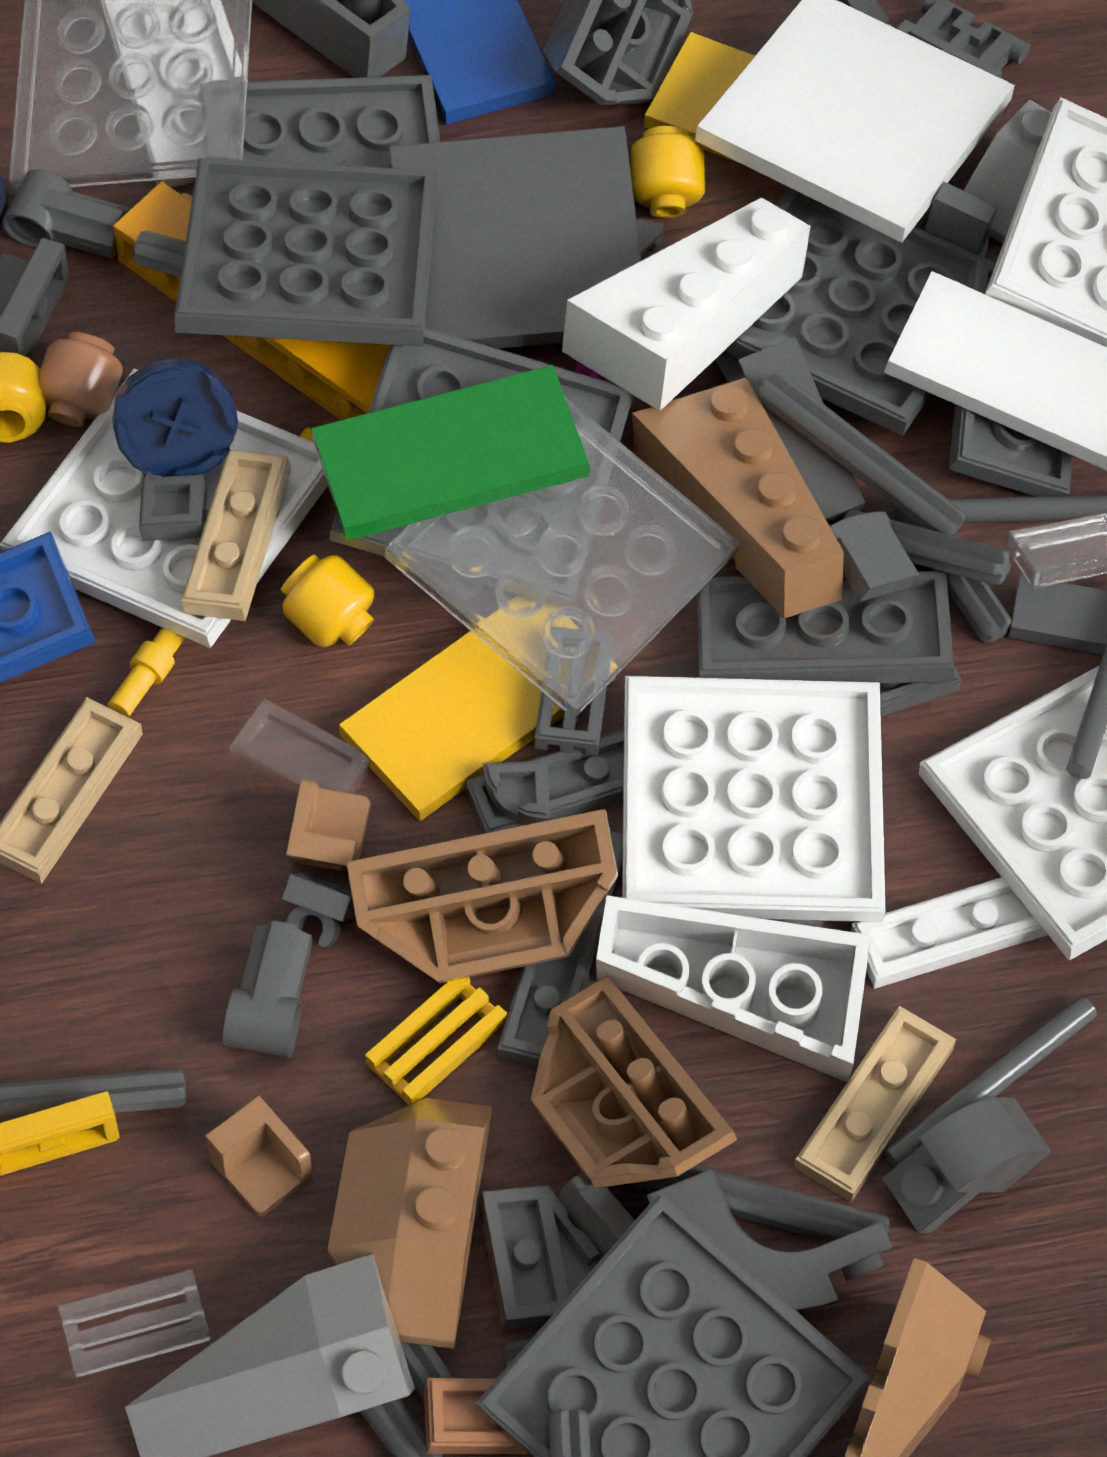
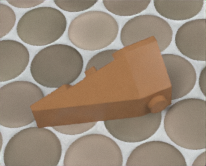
(921, 1365)

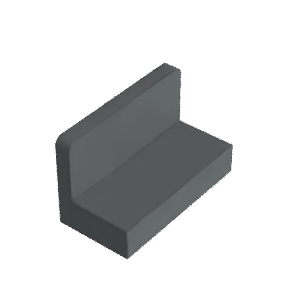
(30, 295)

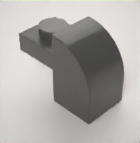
(965, 1155)

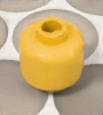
(667, 171)
(20, 398)
(328, 601)

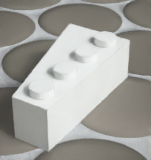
(745, 975)

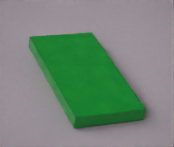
(450, 452)

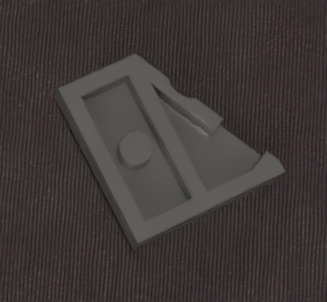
(532, 1253)

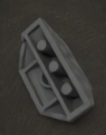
(617, 46)

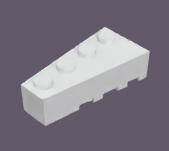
(687, 303)

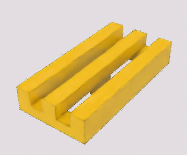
(474, 1002)
(57, 1132)

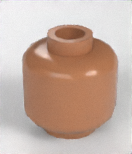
(79, 378)

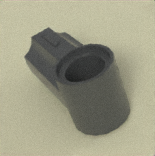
(52, 211)
(267, 1007)

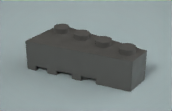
(356, 35)

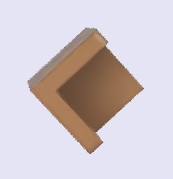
(327, 827)
(259, 1157)

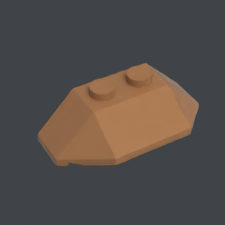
(488, 896)
(620, 1094)
(413, 1204)

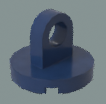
(174, 418)

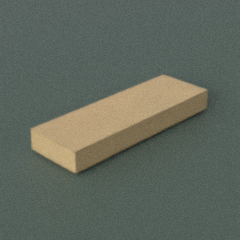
(236, 535)
(65, 788)
(874, 1104)

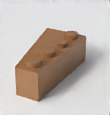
(739, 473)

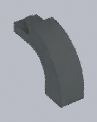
(796, 1277)

